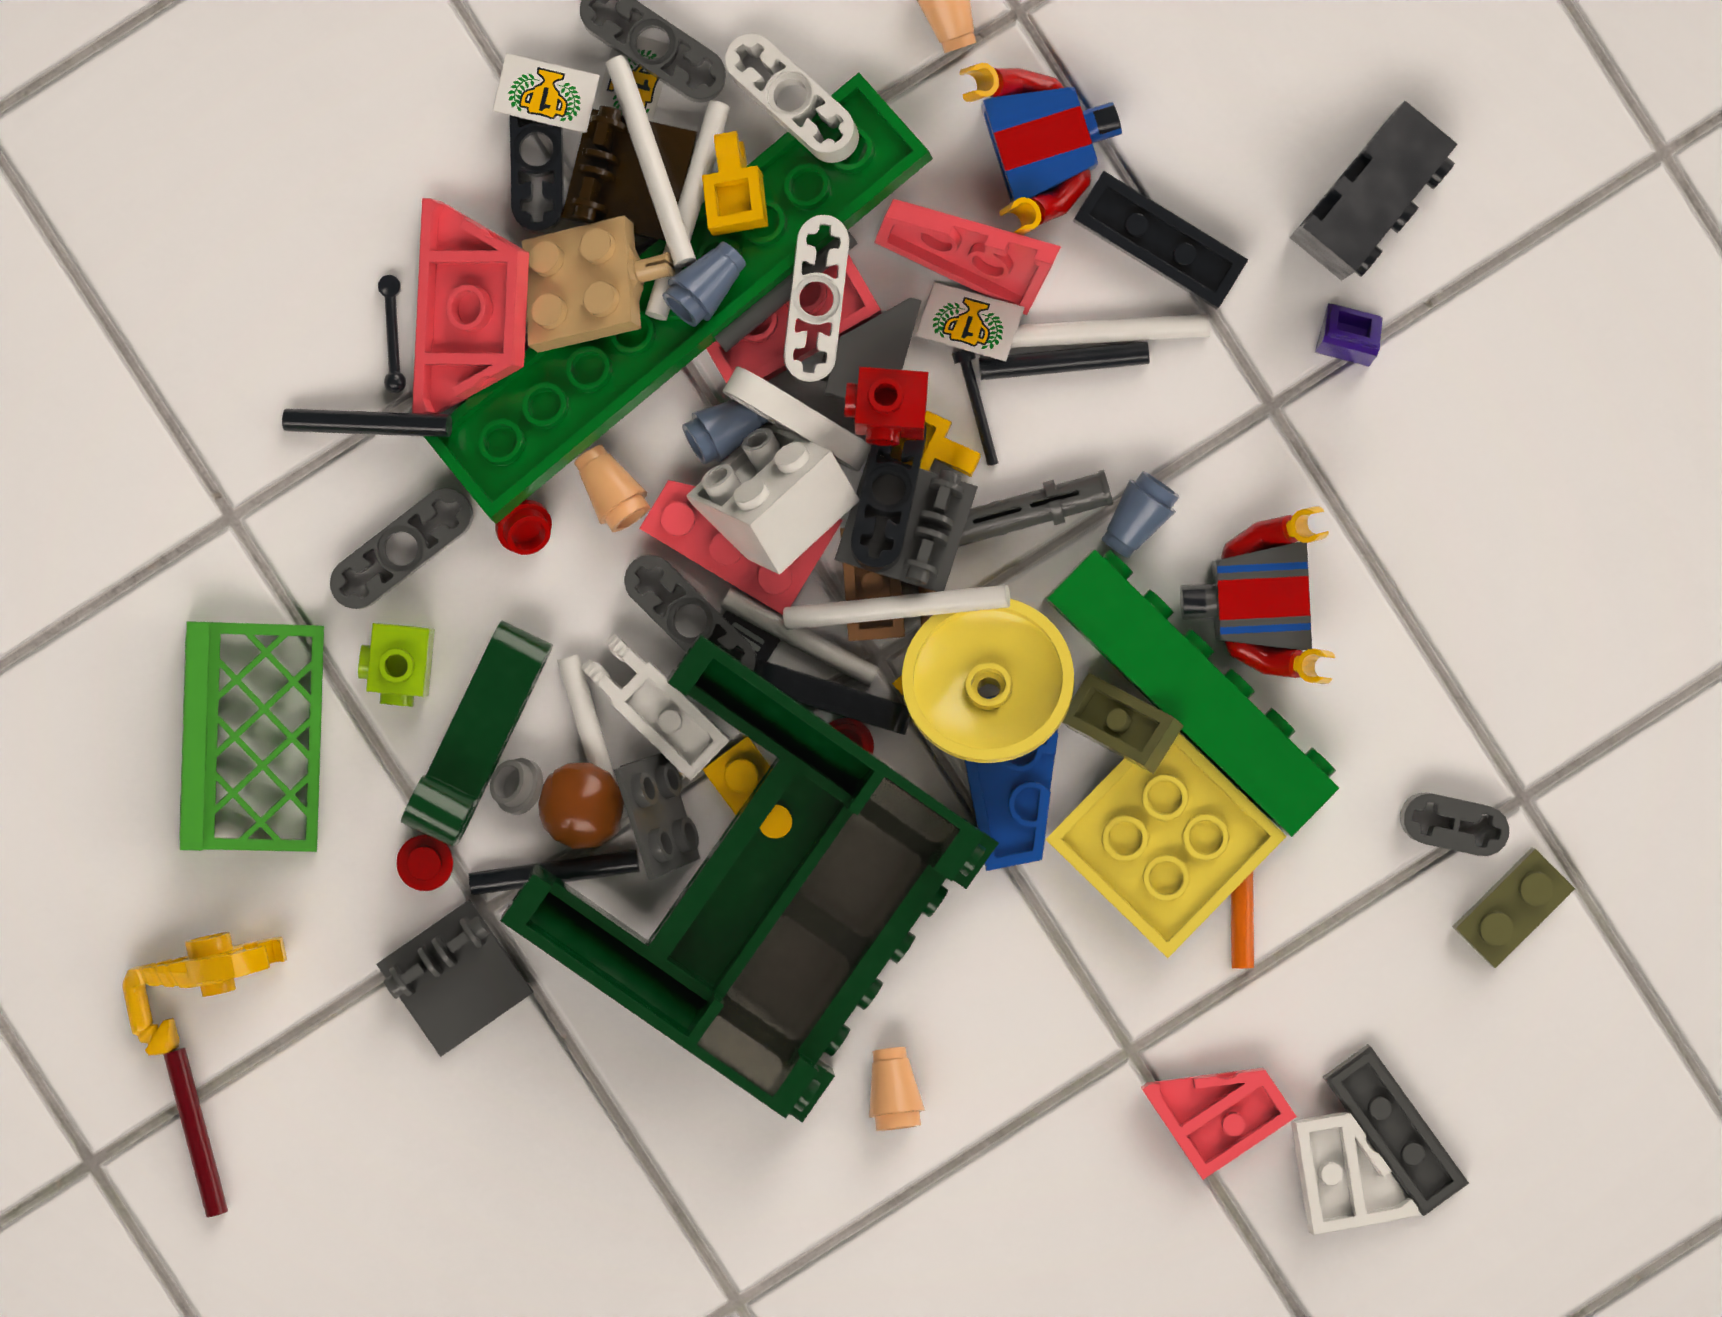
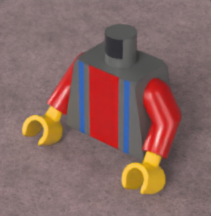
(1263, 598)

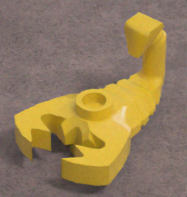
(209, 964)

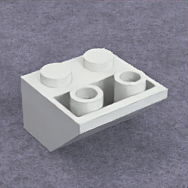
(774, 496)

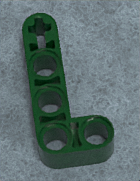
(477, 735)

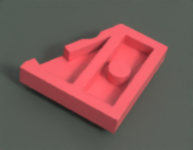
(1219, 1114)

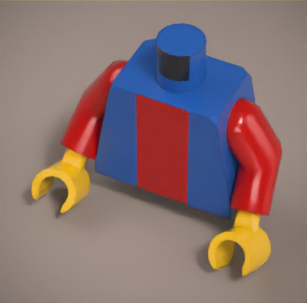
(1040, 139)

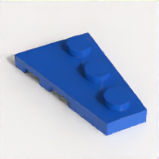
(1014, 803)

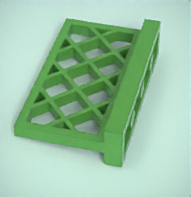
(201, 736)

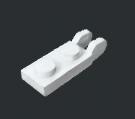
(660, 711)

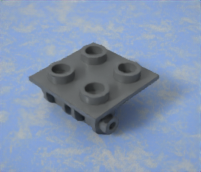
(933, 529)
(657, 814)
(454, 978)

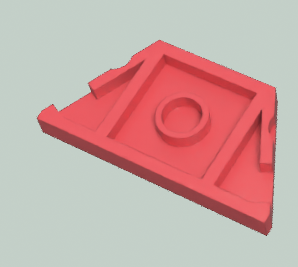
(466, 308)

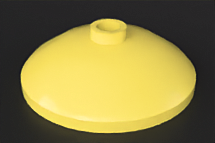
(999, 647)

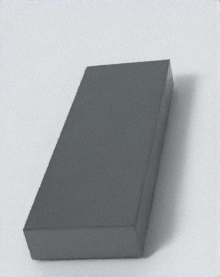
(1396, 1129)

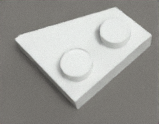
(1344, 1177)

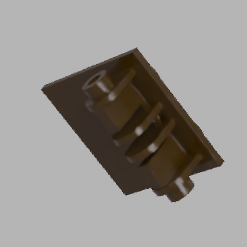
(609, 176)

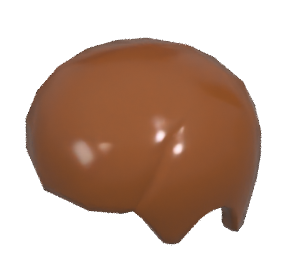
(581, 805)

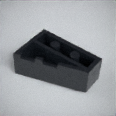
(1376, 193)

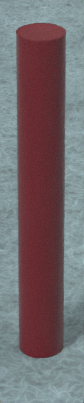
(195, 1132)

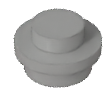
(516, 785)

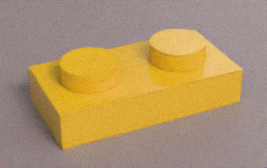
(735, 778)

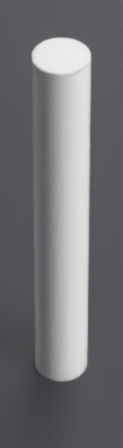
(801, 638)
(585, 714)

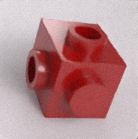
(888, 404)

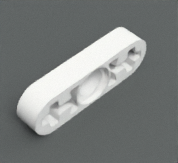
(829, 112)
(807, 254)
(796, 417)

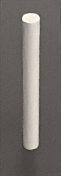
(650, 161)
(692, 193)
(1112, 330)
(896, 607)

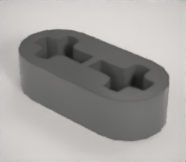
(1450, 837)

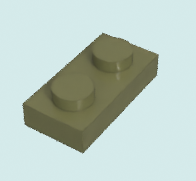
(1122, 723)
(1513, 907)

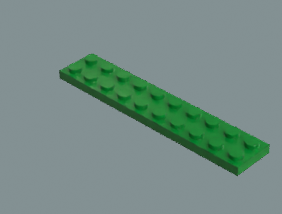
(568, 397)

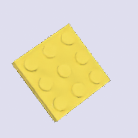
(1166, 842)

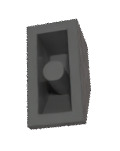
(874, 344)

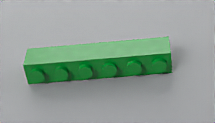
(1182, 682)

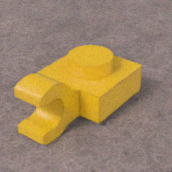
(735, 192)
(941, 449)

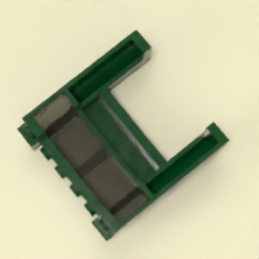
(769, 931)

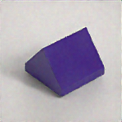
(1350, 335)

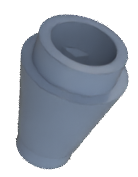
(703, 285)
(720, 430)
(1139, 514)

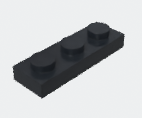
(1160, 240)

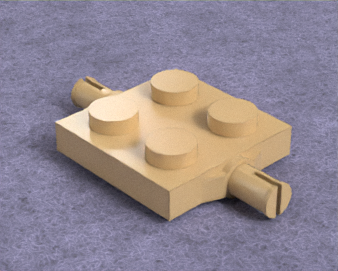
(587, 283)

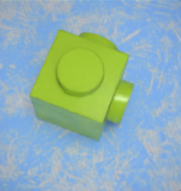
(397, 663)

